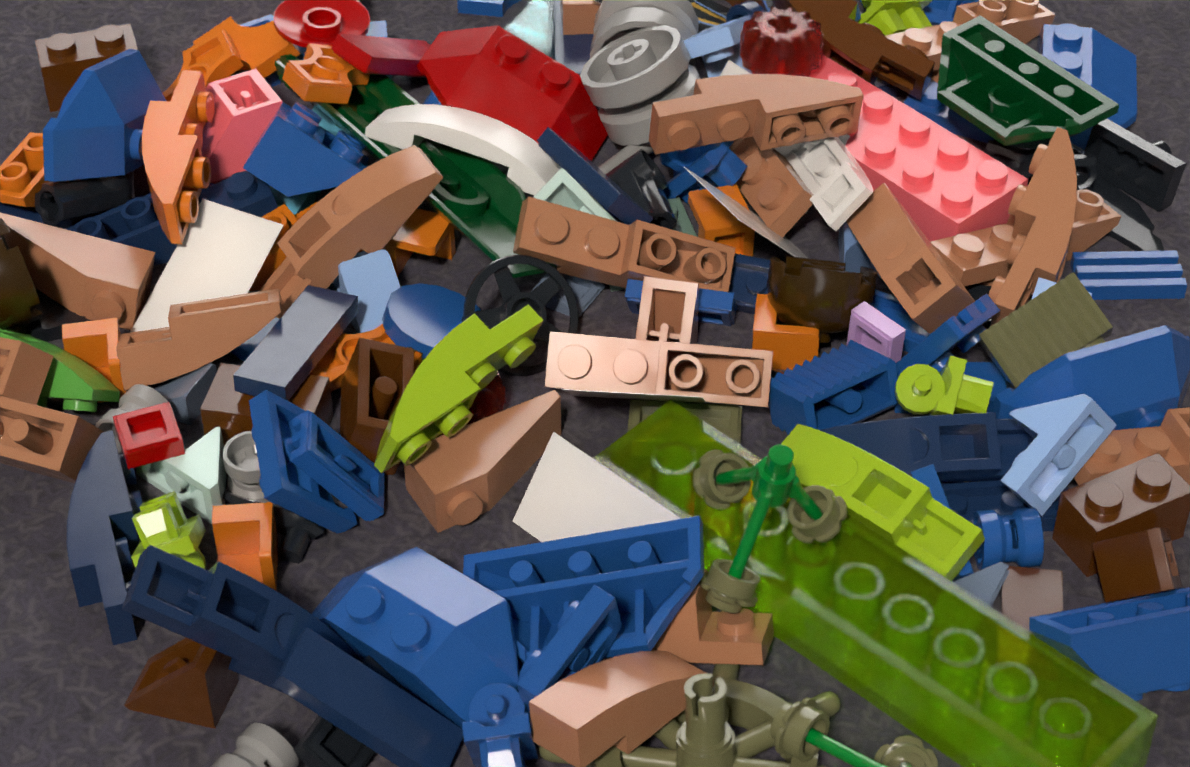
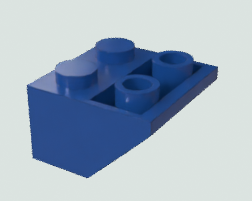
(301, 155)

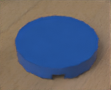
(422, 315)

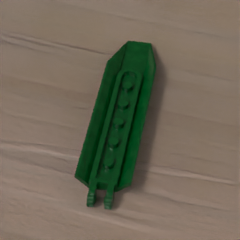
(472, 192)

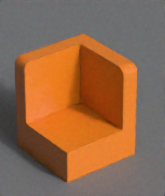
(718, 223)
(424, 234)
(788, 342)
(96, 345)
(247, 539)

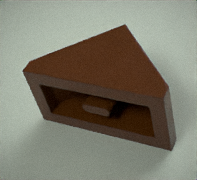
(1137, 564)
(185, 684)

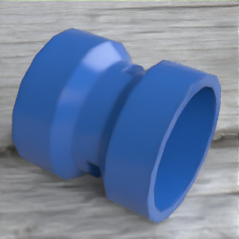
(1010, 538)

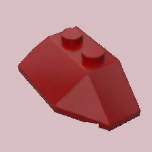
(512, 83)

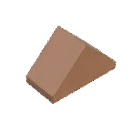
(668, 311)

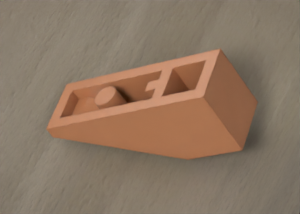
(84, 271)
(481, 462)

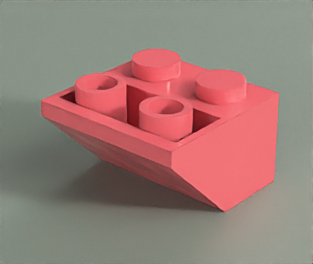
(241, 114)

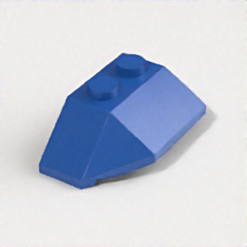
(1096, 62)
(101, 121)
(1127, 377)
(642, 566)
(426, 629)
(1127, 642)

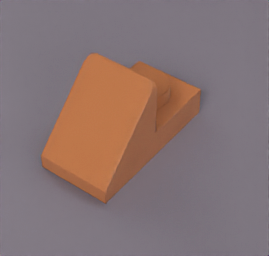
(717, 637)

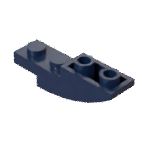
(139, 227)
(957, 444)
(103, 534)
(222, 612)

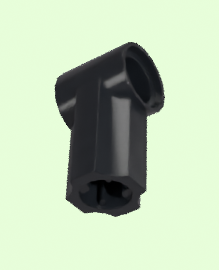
(645, 185)
(71, 201)

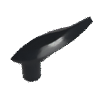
(294, 527)

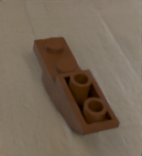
(864, 46)

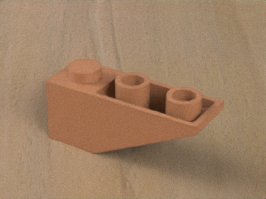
(907, 261)

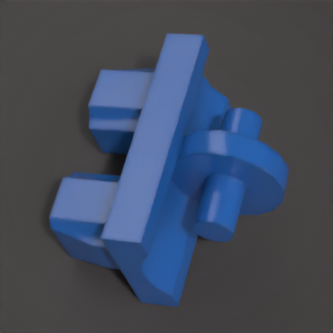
(710, 162)
(499, 728)

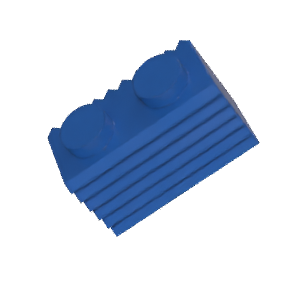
(833, 389)

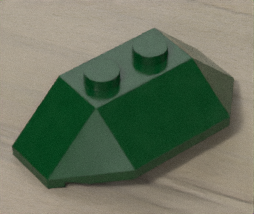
(1013, 88)

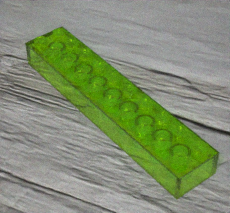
(895, 625)

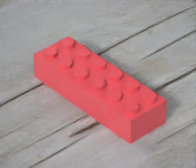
(930, 170)

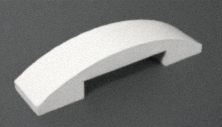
(469, 132)
(831, 176)

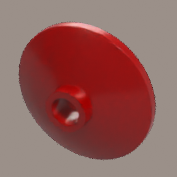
(320, 20)

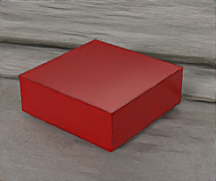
(148, 435)

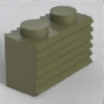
(1045, 329)

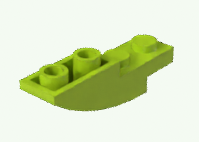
(449, 381)
(885, 500)

